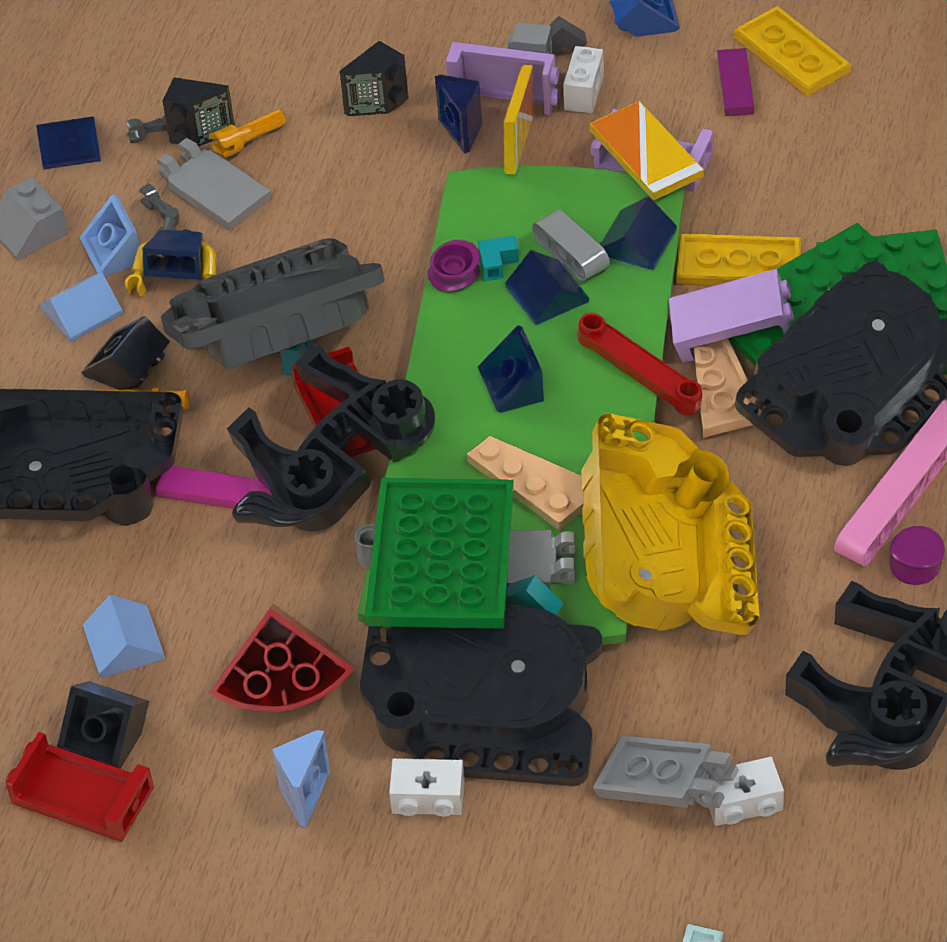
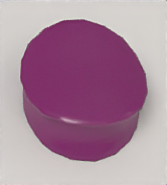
(454, 265)
(916, 555)

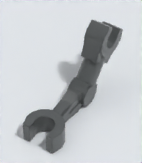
(141, 129)
(166, 211)

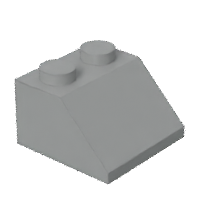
(29, 219)

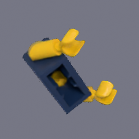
(172, 256)

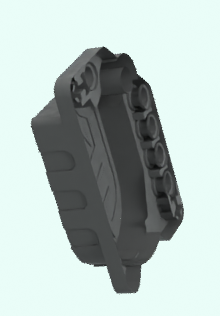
(273, 303)

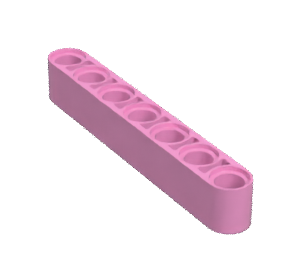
(896, 491)

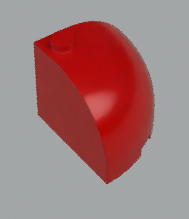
(281, 667)

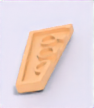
(720, 379)
(538, 484)

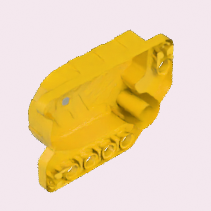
(662, 529)

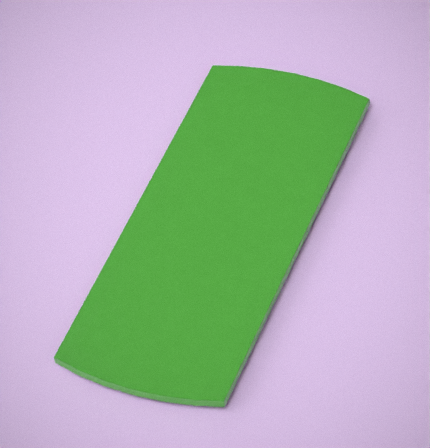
(578, 384)

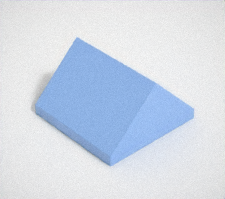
(111, 238)
(83, 307)
(122, 636)
(302, 773)

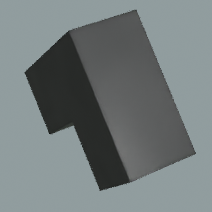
(566, 35)

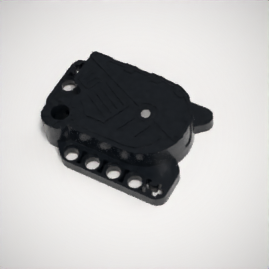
(874, 356)
(84, 452)
(487, 693)

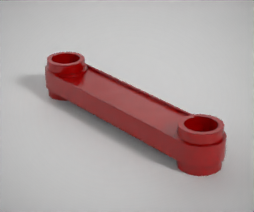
(639, 364)

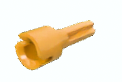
(232, 139)

